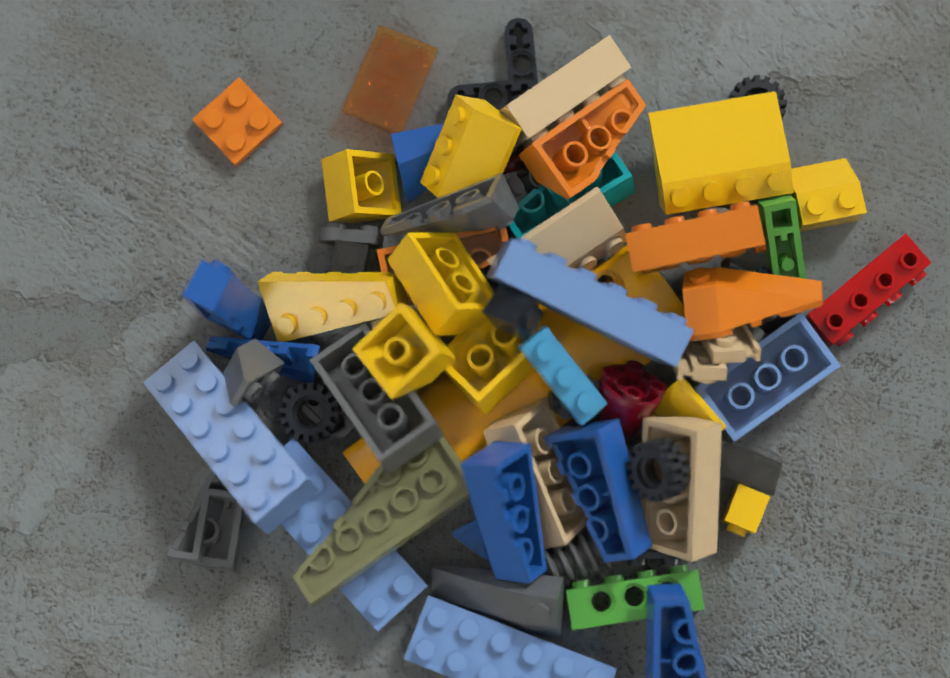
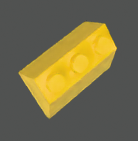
(470, 146)
(442, 281)
(487, 364)

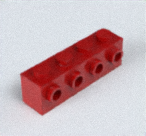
(867, 290)

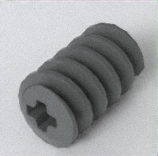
(574, 557)

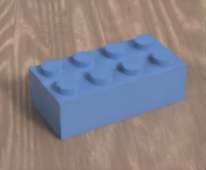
(754, 390)

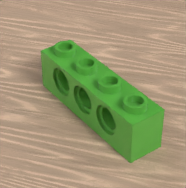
(583, 615)

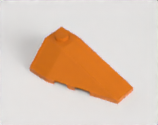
(729, 298)

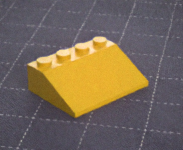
(720, 153)

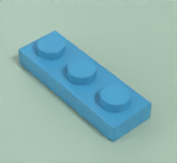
(562, 375)

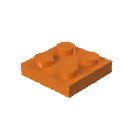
(237, 122)

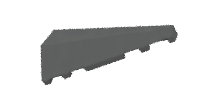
(212, 528)

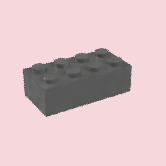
(391, 427)

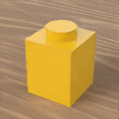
(744, 510)

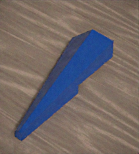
(412, 156)

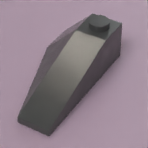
(465, 210)

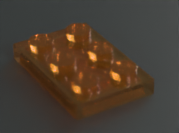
(390, 80)

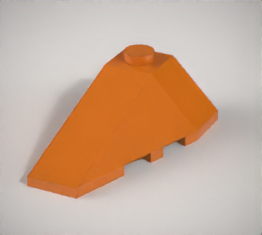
(578, 148)

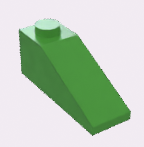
(781, 235)

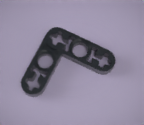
(516, 79)

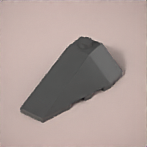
(520, 605)

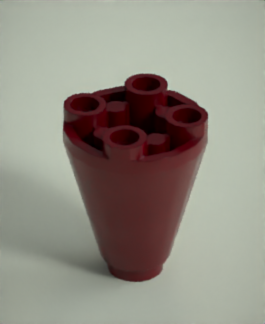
(629, 395)

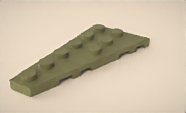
(384, 518)

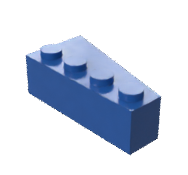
(227, 301)
(596, 468)
(507, 509)
(671, 635)

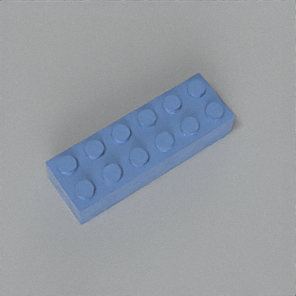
(590, 303)
(231, 438)
(381, 589)
(476, 647)

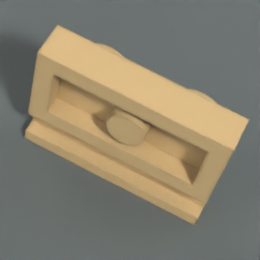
(733, 347)
(698, 365)

